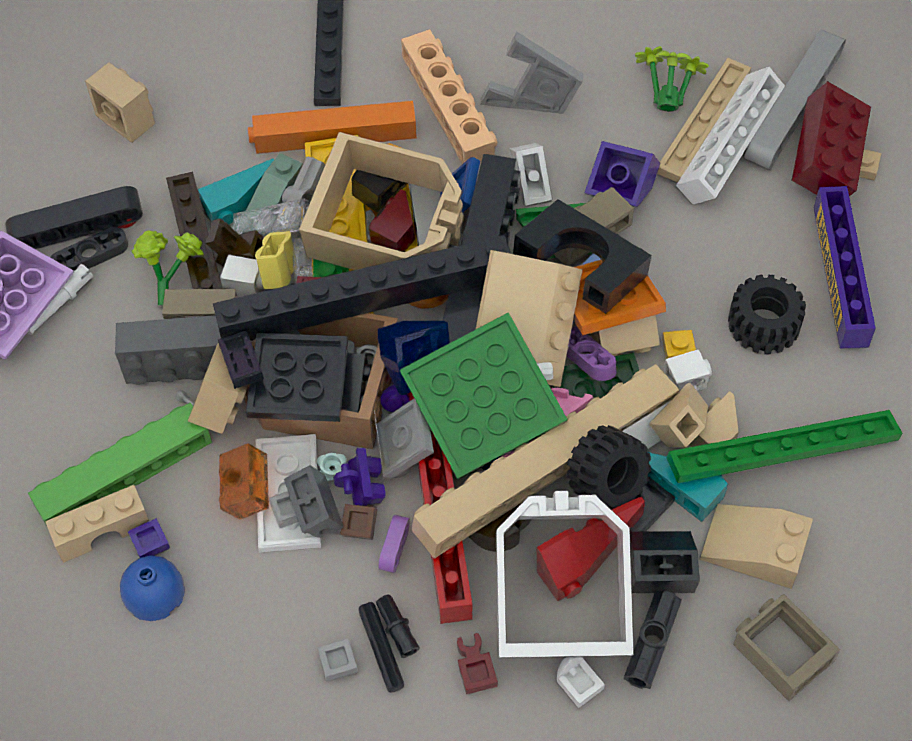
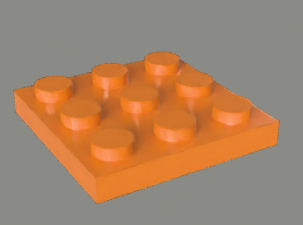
(636, 305)

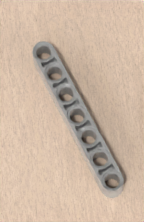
(792, 101)

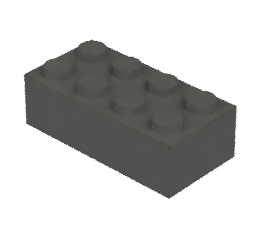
(166, 348)

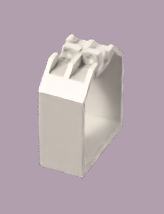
(569, 508)

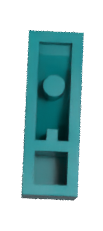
(232, 193)
(695, 496)

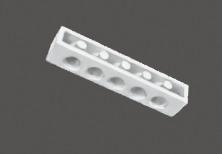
(730, 136)

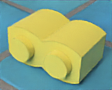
(275, 260)

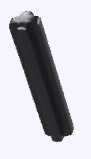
(381, 647)

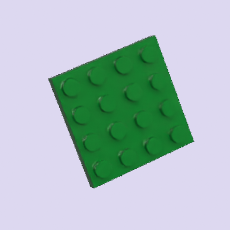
(483, 395)

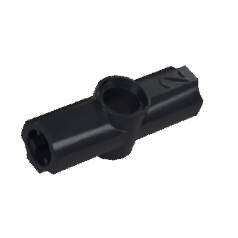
(648, 655)

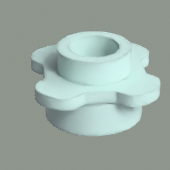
(329, 460)

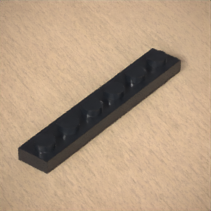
(328, 53)

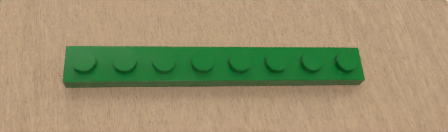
(783, 446)

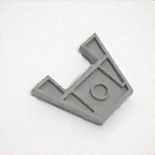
(545, 85)

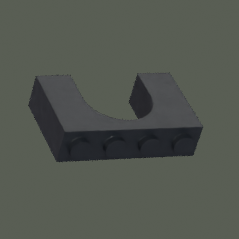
(564, 228)

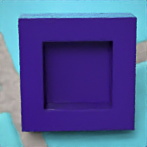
(149, 539)

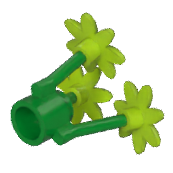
(669, 97)

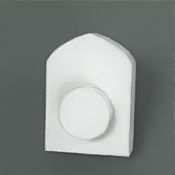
(578, 680)

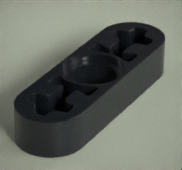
(93, 242)

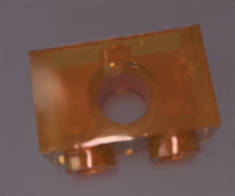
(243, 481)

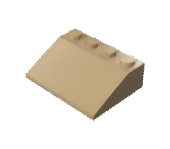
(540, 301)

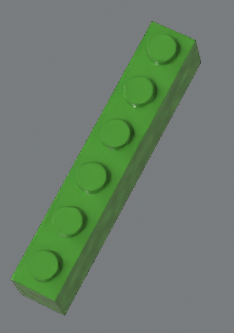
(123, 464)

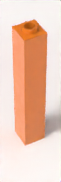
(293, 129)

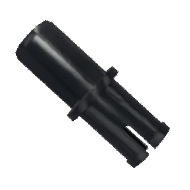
(397, 626)

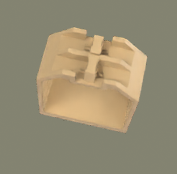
(387, 161)

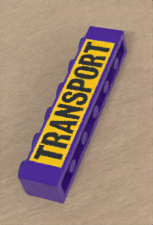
(844, 268)

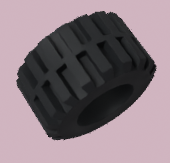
(766, 295)
(609, 466)

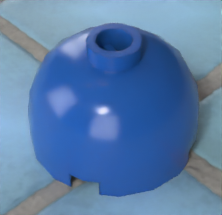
(151, 588)

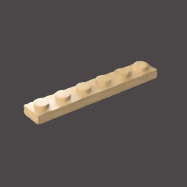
(702, 119)

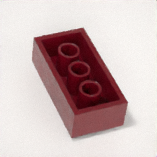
(831, 140)

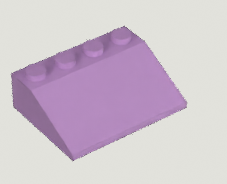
(26, 289)

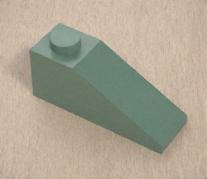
(275, 180)

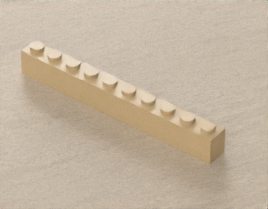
(535, 463)

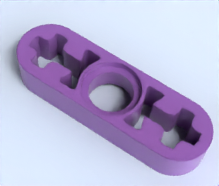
(588, 362)

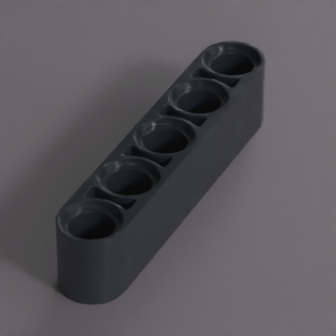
(76, 217)

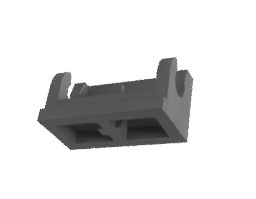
(313, 501)

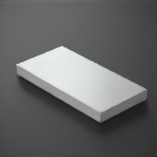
(284, 458)

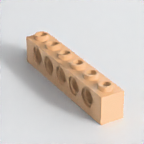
(447, 96)

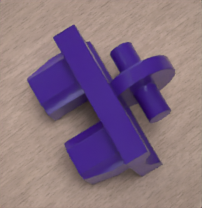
(356, 479)

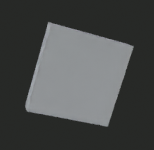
(404, 439)

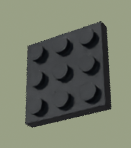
(300, 377)

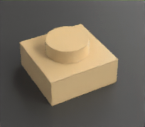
(870, 164)

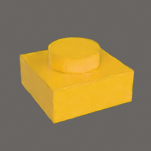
(678, 343)

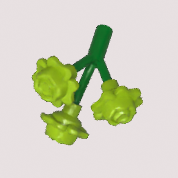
(149, 246)

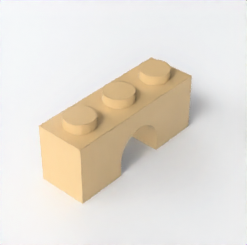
(79, 527)

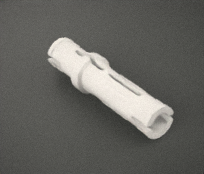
(67, 292)

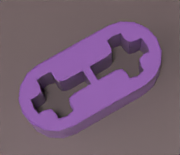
(394, 543)

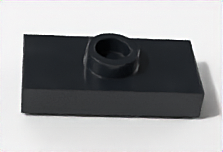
(240, 359)

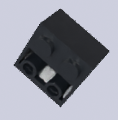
(663, 562)

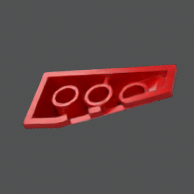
(573, 556)

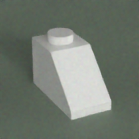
(534, 178)

